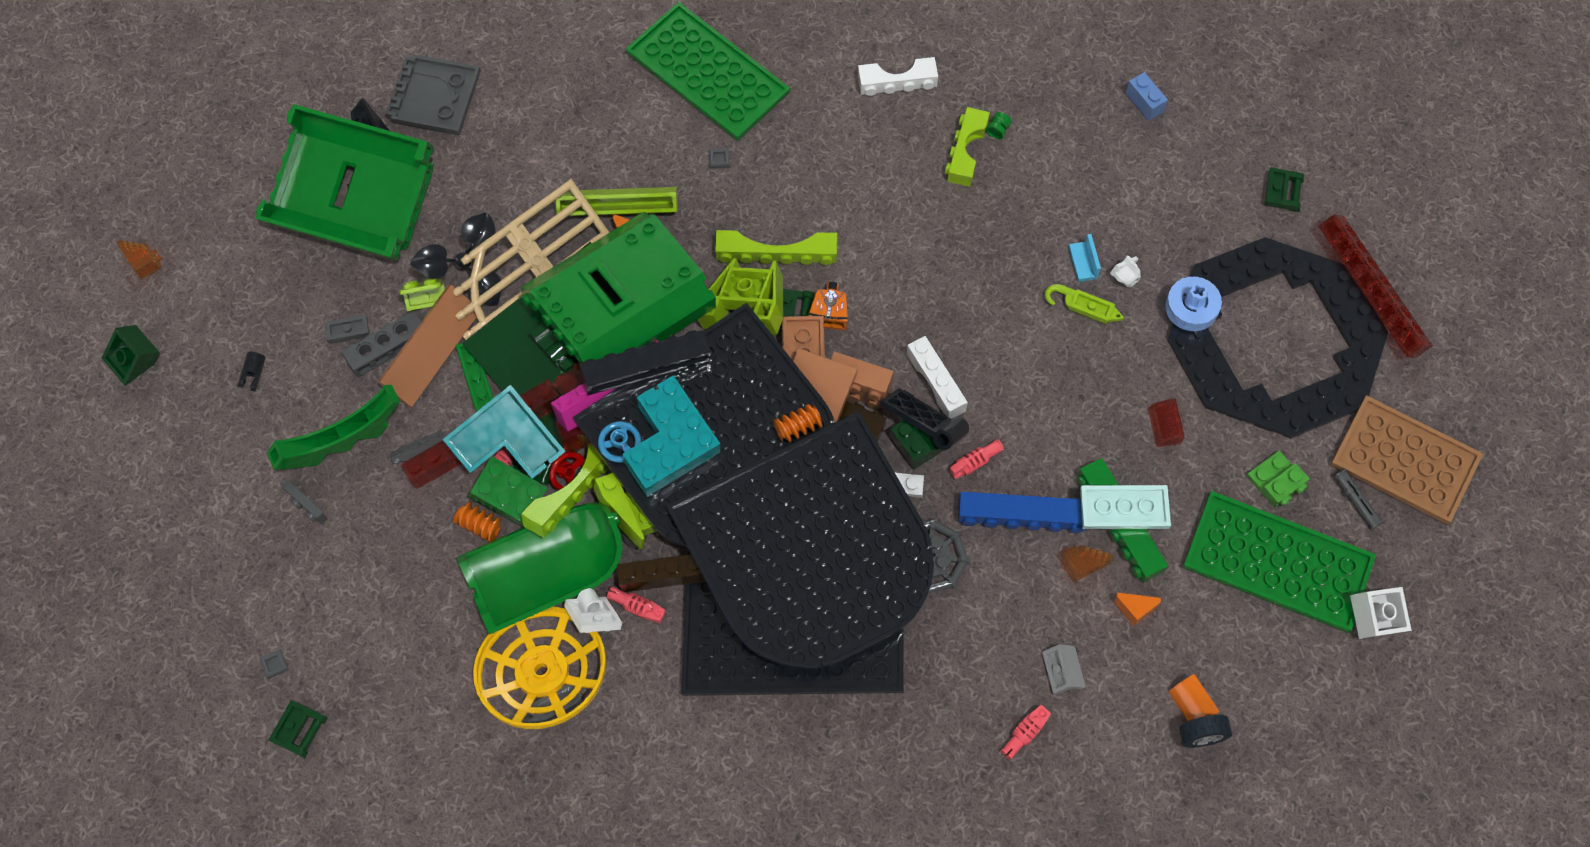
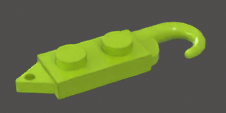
(1085, 304)

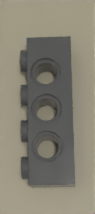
(381, 353)

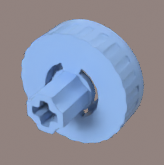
(1198, 294)

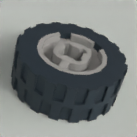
(1205, 731)

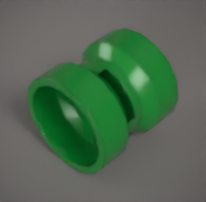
(998, 126)

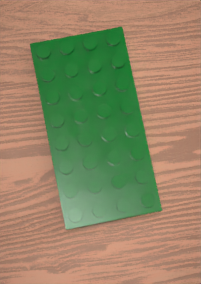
(708, 71)
(1279, 561)

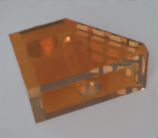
(141, 257)
(1084, 561)

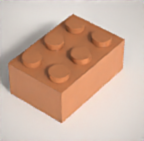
(871, 382)

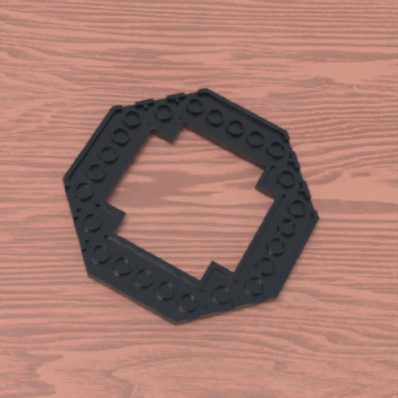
(1311, 405)

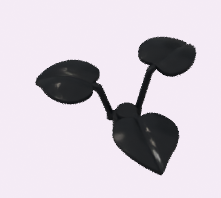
(432, 259)

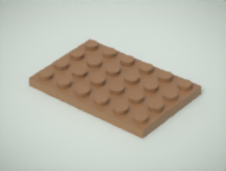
(1407, 460)

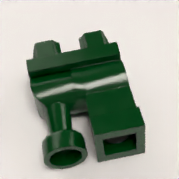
(552, 347)

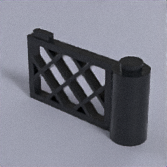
(945, 430)

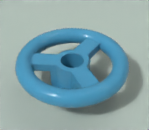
(616, 434)

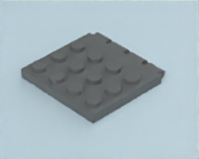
(433, 94)

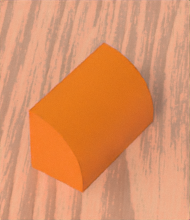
(1193, 699)

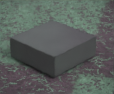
(719, 158)
(274, 664)

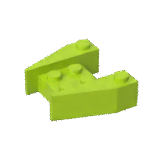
(757, 287)
(631, 518)

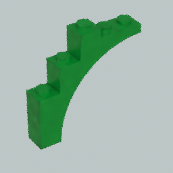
(312, 448)

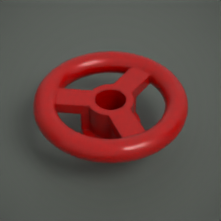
(560, 466)

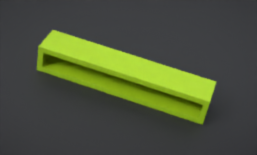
(624, 200)

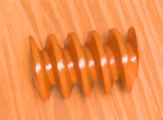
(798, 422)
(478, 522)

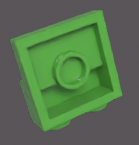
(1278, 479)

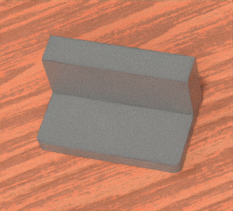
(1063, 668)

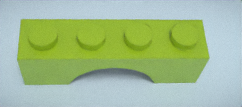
(963, 166)

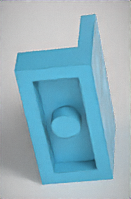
(1085, 259)

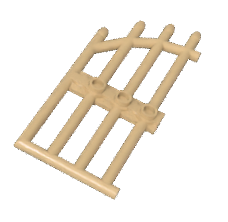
(527, 248)

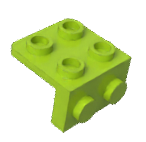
(422, 294)

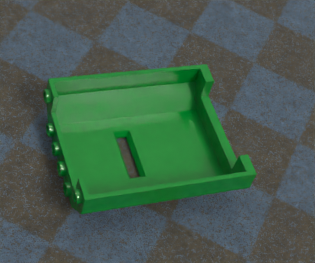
(382, 194)
(647, 270)

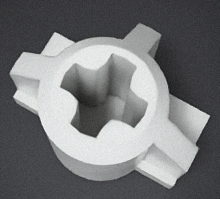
(1127, 271)

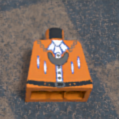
(832, 306)

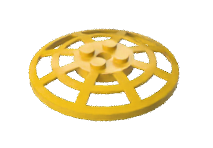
(530, 662)

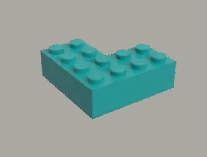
(505, 423)
(679, 442)

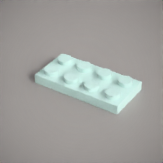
(1125, 507)

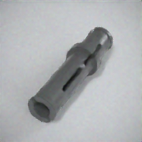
(1359, 500)

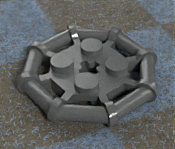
(943, 555)

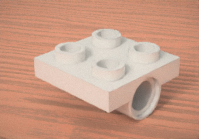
(592, 612)

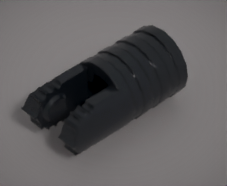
(252, 367)

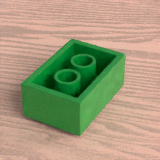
(506, 490)

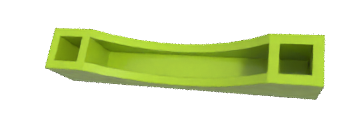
(817, 248)
(547, 511)

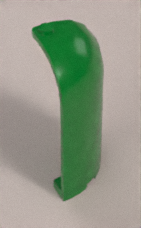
(533, 573)

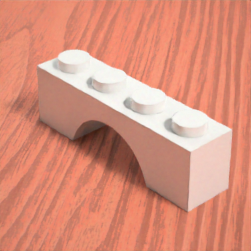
(875, 80)
(944, 388)

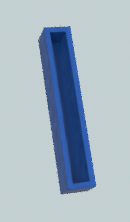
(1020, 510)

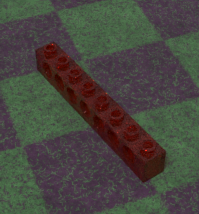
(1375, 286)

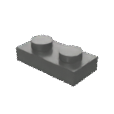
(347, 329)

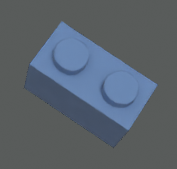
(1146, 96)

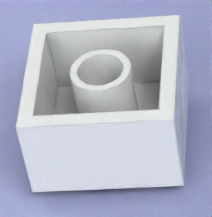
(1380, 612)

